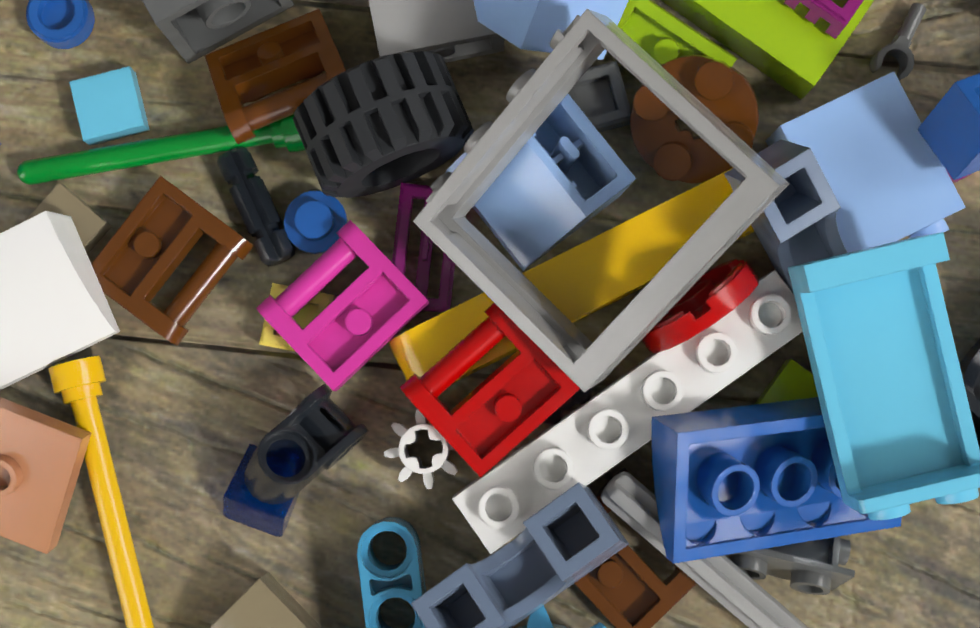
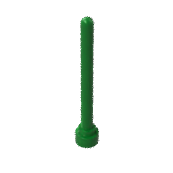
(154, 150)

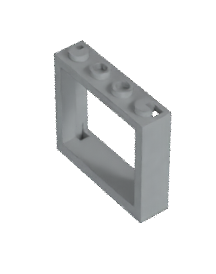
(497, 143)

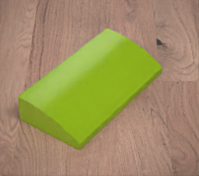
(772, 36)

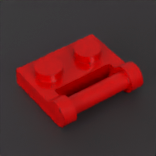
(503, 405)

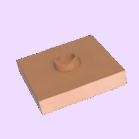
(37, 474)

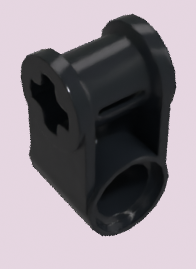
(309, 440)

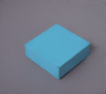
(109, 106)

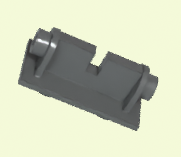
(808, 565)

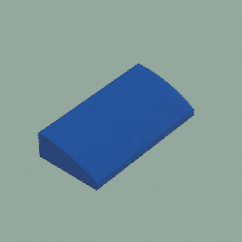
(748, 480)

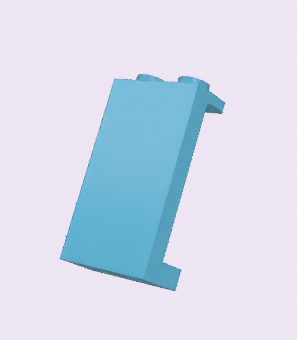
(888, 376)

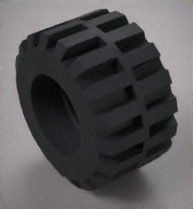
(382, 124)

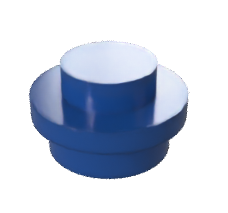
(313, 221)

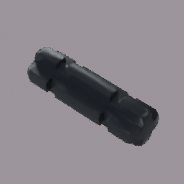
(255, 206)

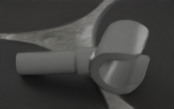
(900, 44)

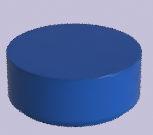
(61, 22)

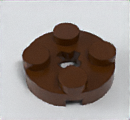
(676, 152)

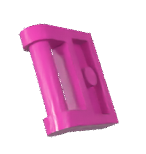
(357, 320)

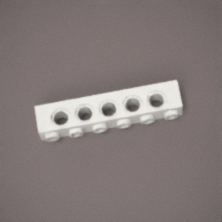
(621, 414)

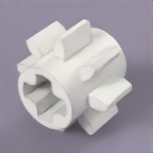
(414, 463)

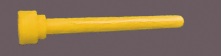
(80, 387)

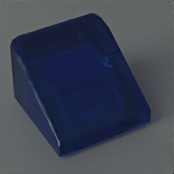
(247, 510)

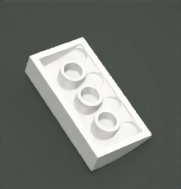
(47, 297)

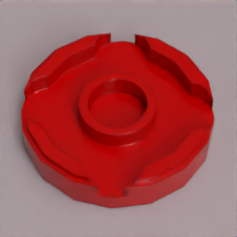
(703, 305)

